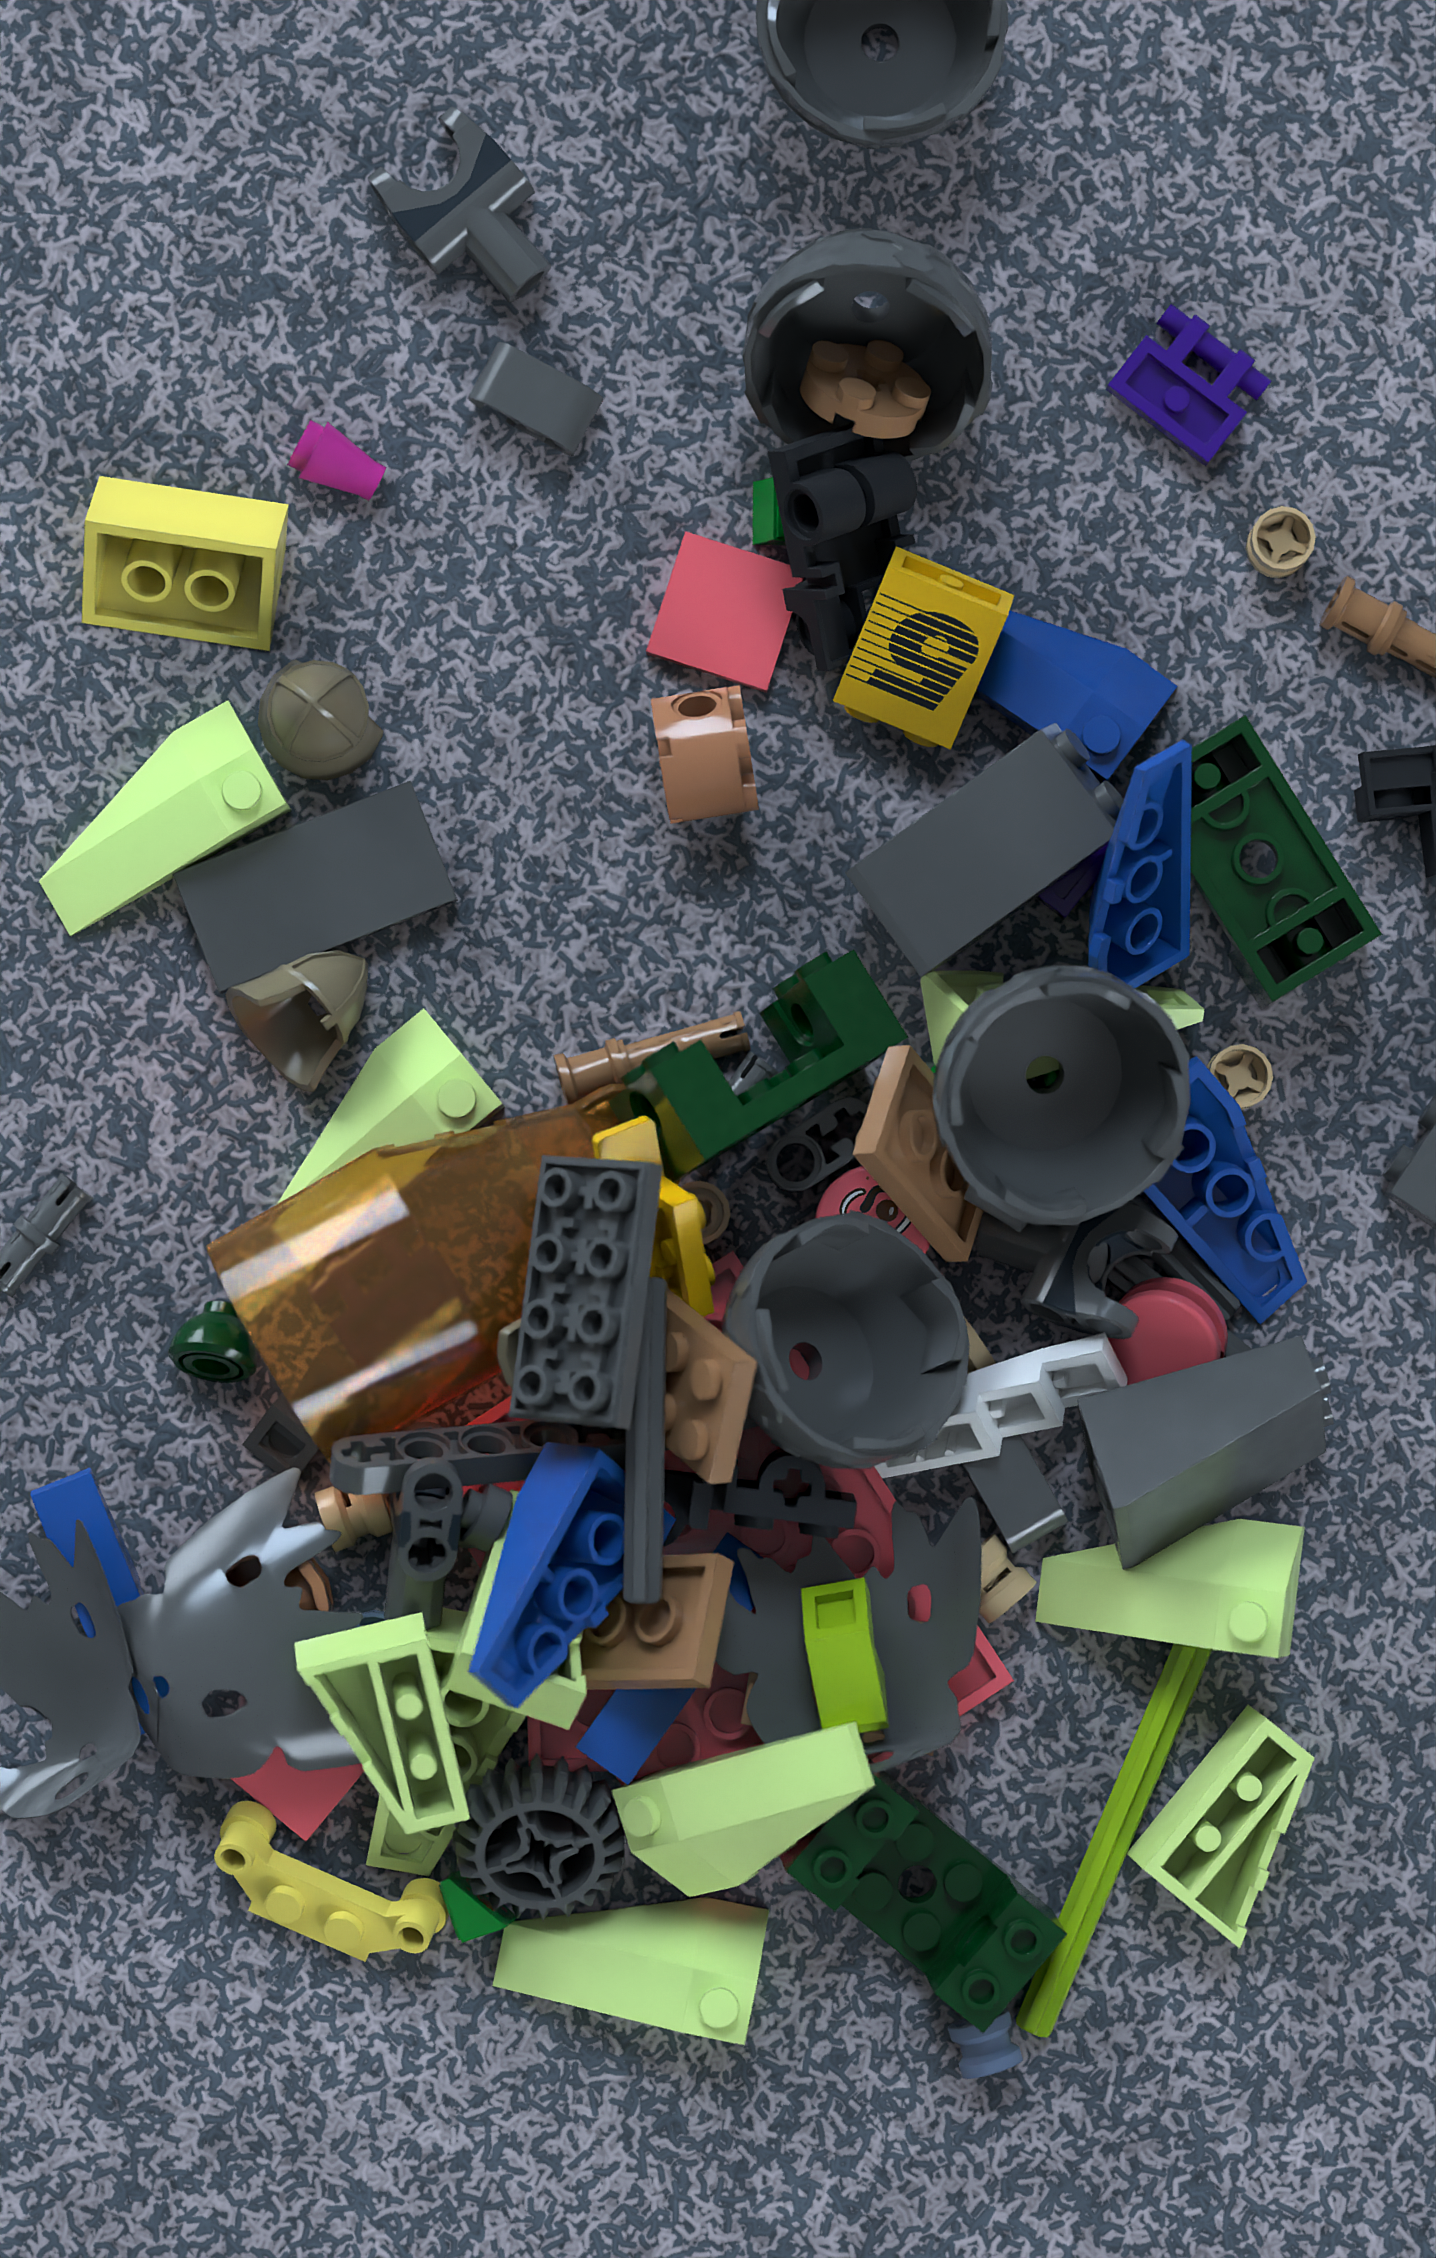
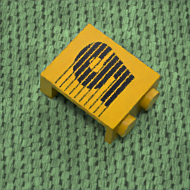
(923, 649)

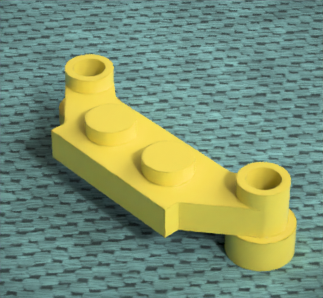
(319, 1902)

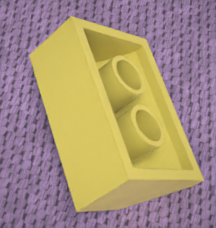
(183, 563)

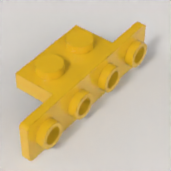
(678, 1240)

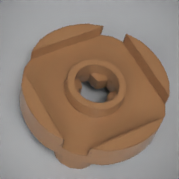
(866, 387)

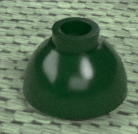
(214, 1345)

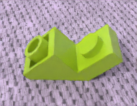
(843, 1655)

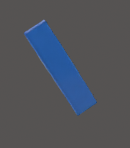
(81, 1499)
(639, 1718)

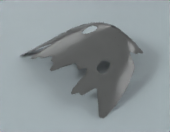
(237, 1639)
(913, 1655)
(68, 1679)

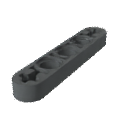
(479, 1452)

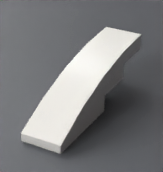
(1016, 1399)

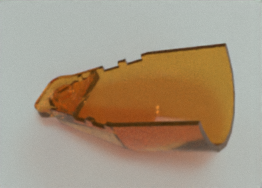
(399, 1270)

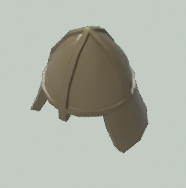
(317, 720)
(285, 1028)

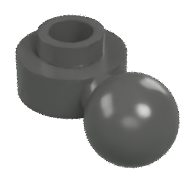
(483, 1516)

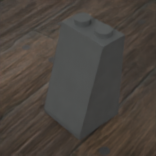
(988, 848)
(1202, 1441)

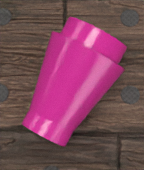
(335, 461)

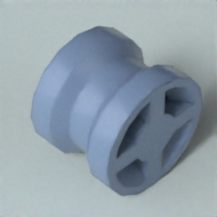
(985, 2052)

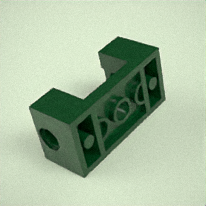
(1299, 914)
(825, 1022)
(970, 1934)

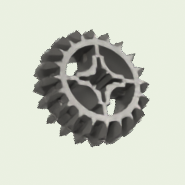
(560, 1811)

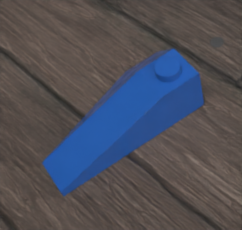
(1078, 682)
(1144, 881)
(1222, 1202)
(554, 1569)

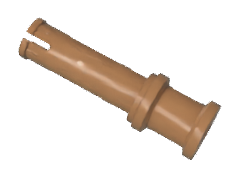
(1380, 626)
(606, 1066)

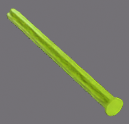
(1113, 1836)

